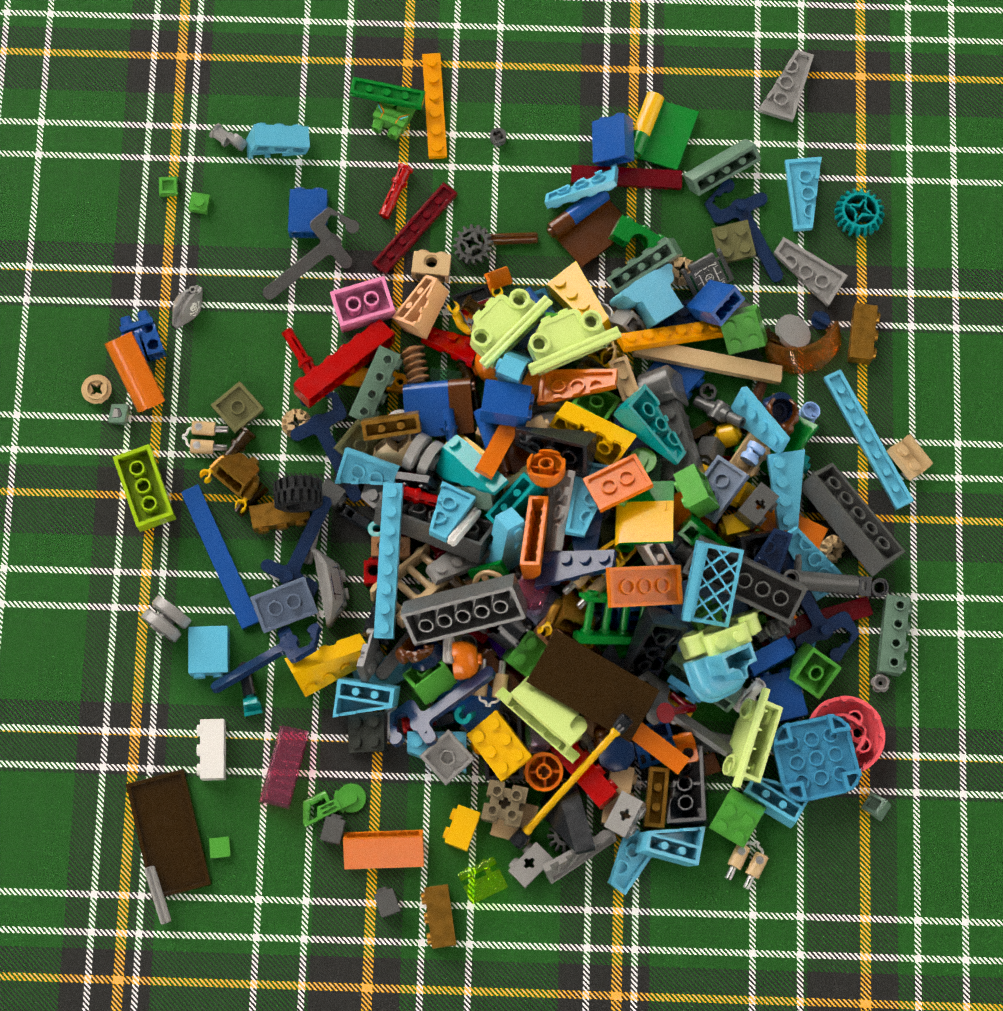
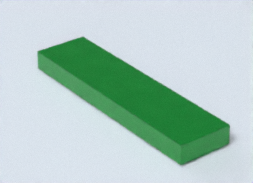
(387, 93)

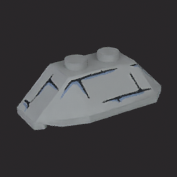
(331, 587)

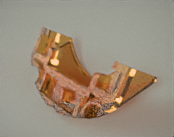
(806, 358)

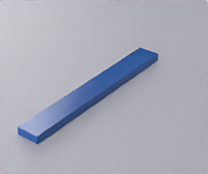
(220, 557)

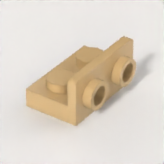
(909, 457)
(735, 460)

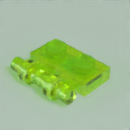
(485, 886)

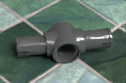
(719, 412)

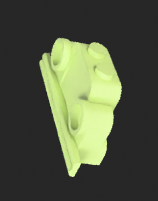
(505, 324)
(567, 339)
(719, 639)
(547, 716)
(752, 739)

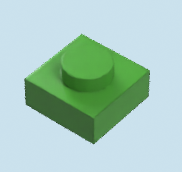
(199, 203)

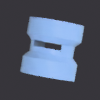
(810, 411)
(752, 453)

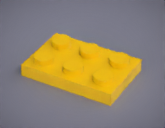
(499, 745)

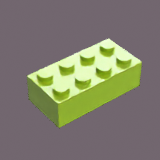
(144, 488)

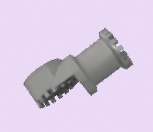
(227, 137)

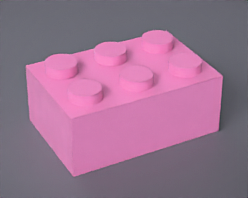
(362, 304)

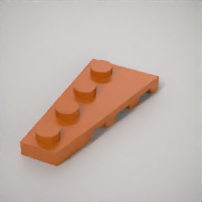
(574, 383)

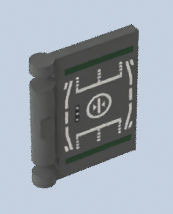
(707, 269)

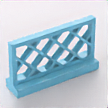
(696, 576)

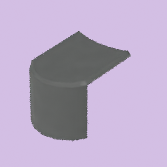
(664, 384)

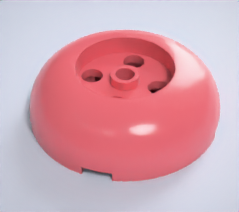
(859, 716)

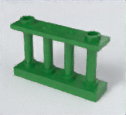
(604, 634)

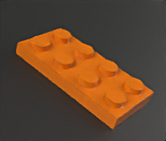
(644, 586)

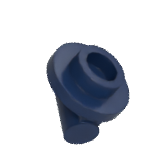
(820, 320)

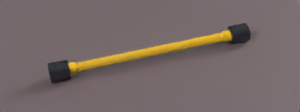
(522, 836)

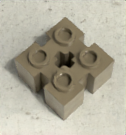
(498, 793)

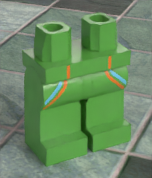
(393, 118)

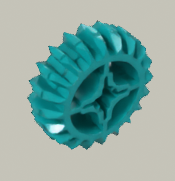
(866, 216)

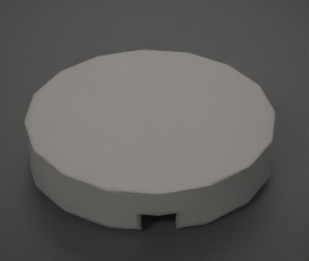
(792, 331)

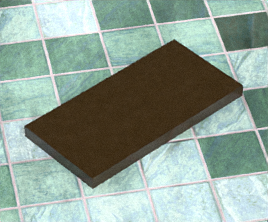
(591, 684)
(169, 832)

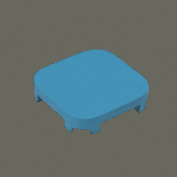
(816, 758)

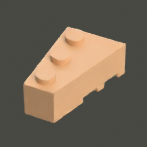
(422, 307)

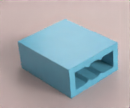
(208, 651)

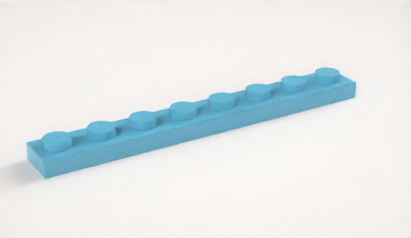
(868, 439)
(388, 561)

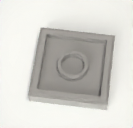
(447, 757)

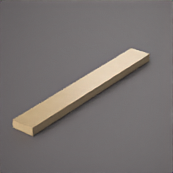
(714, 363)

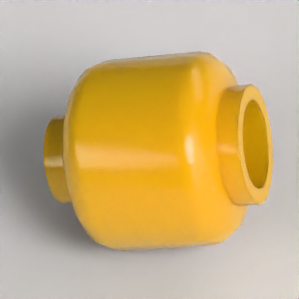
(728, 434)

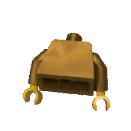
(237, 474)
(566, 616)

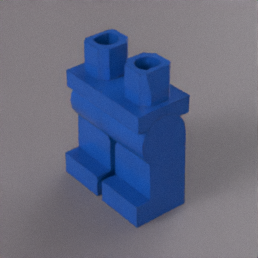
(144, 332)

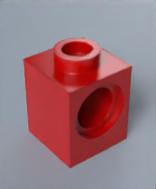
(369, 580)

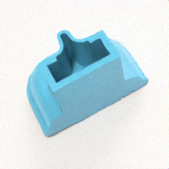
(650, 297)
(721, 674)

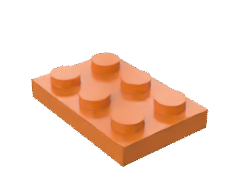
(617, 482)

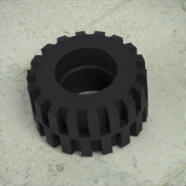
(297, 494)

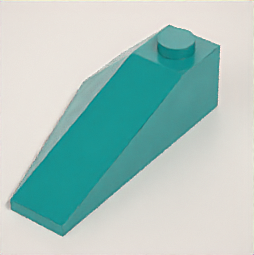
(644, 418)
(458, 464)

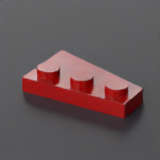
(452, 343)

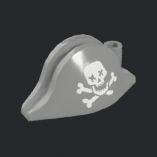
(187, 306)

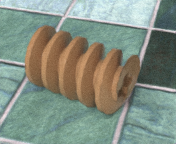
(414, 364)

